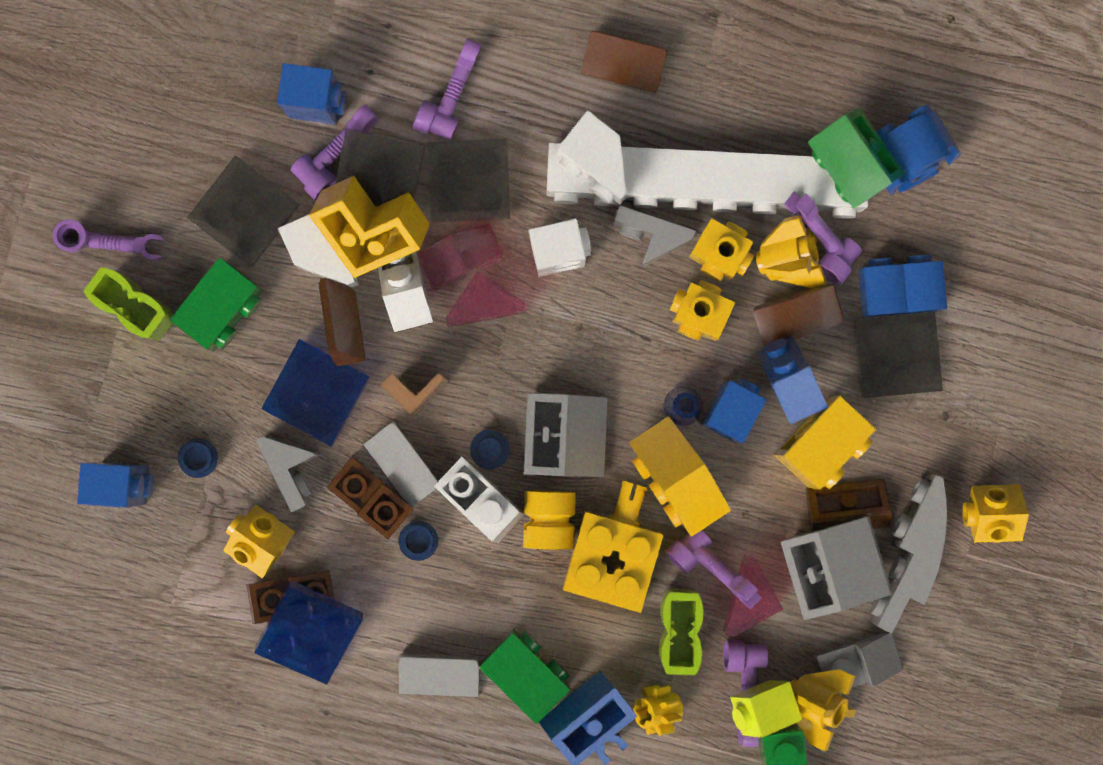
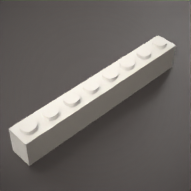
(708, 179)

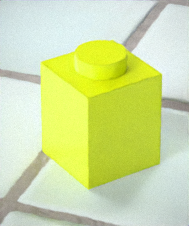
(765, 708)

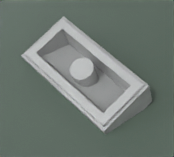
(402, 463)
(439, 674)

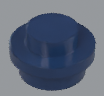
(489, 449)
(198, 458)
(418, 540)

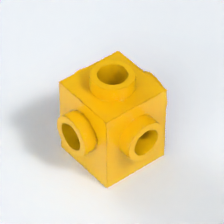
(733, 239)
(716, 311)
(996, 513)
(257, 540)

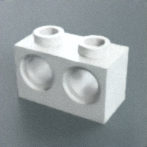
(559, 247)

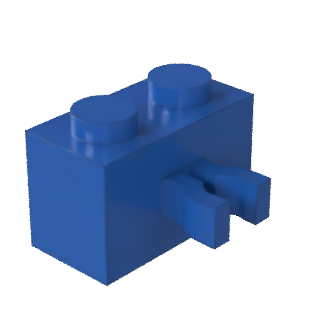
(588, 720)

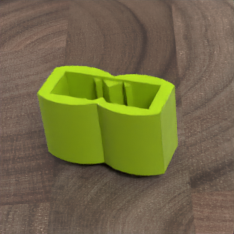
(134, 309)
(679, 643)

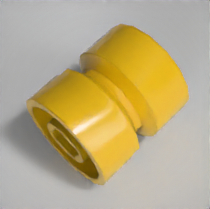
(549, 520)

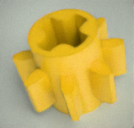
(658, 710)

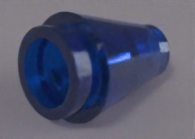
(672, 409)

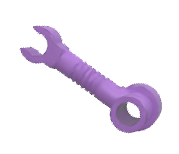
(439, 118)
(314, 172)
(98, 240)
(839, 254)
(695, 550)
(745, 659)

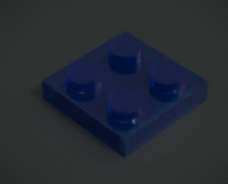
(315, 393)
(308, 632)

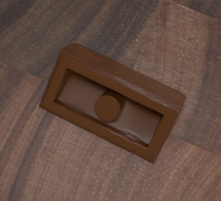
(624, 61)
(341, 323)
(848, 503)

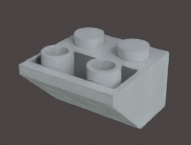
(565, 435)
(836, 568)

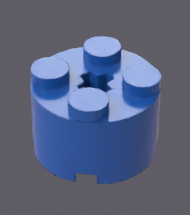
(918, 147)

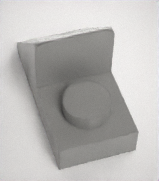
(663, 235)
(282, 460)
(868, 659)

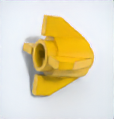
(791, 255)
(822, 704)

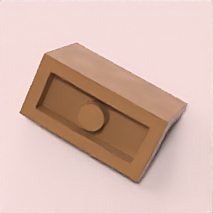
(408, 398)

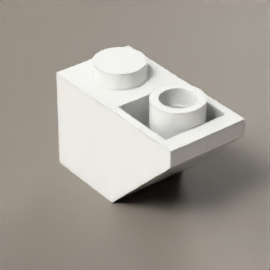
(597, 155)
(313, 252)
(405, 293)
(479, 500)

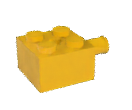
(619, 532)

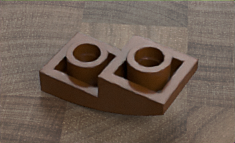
(799, 315)
(370, 497)
(266, 595)

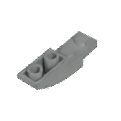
(923, 538)

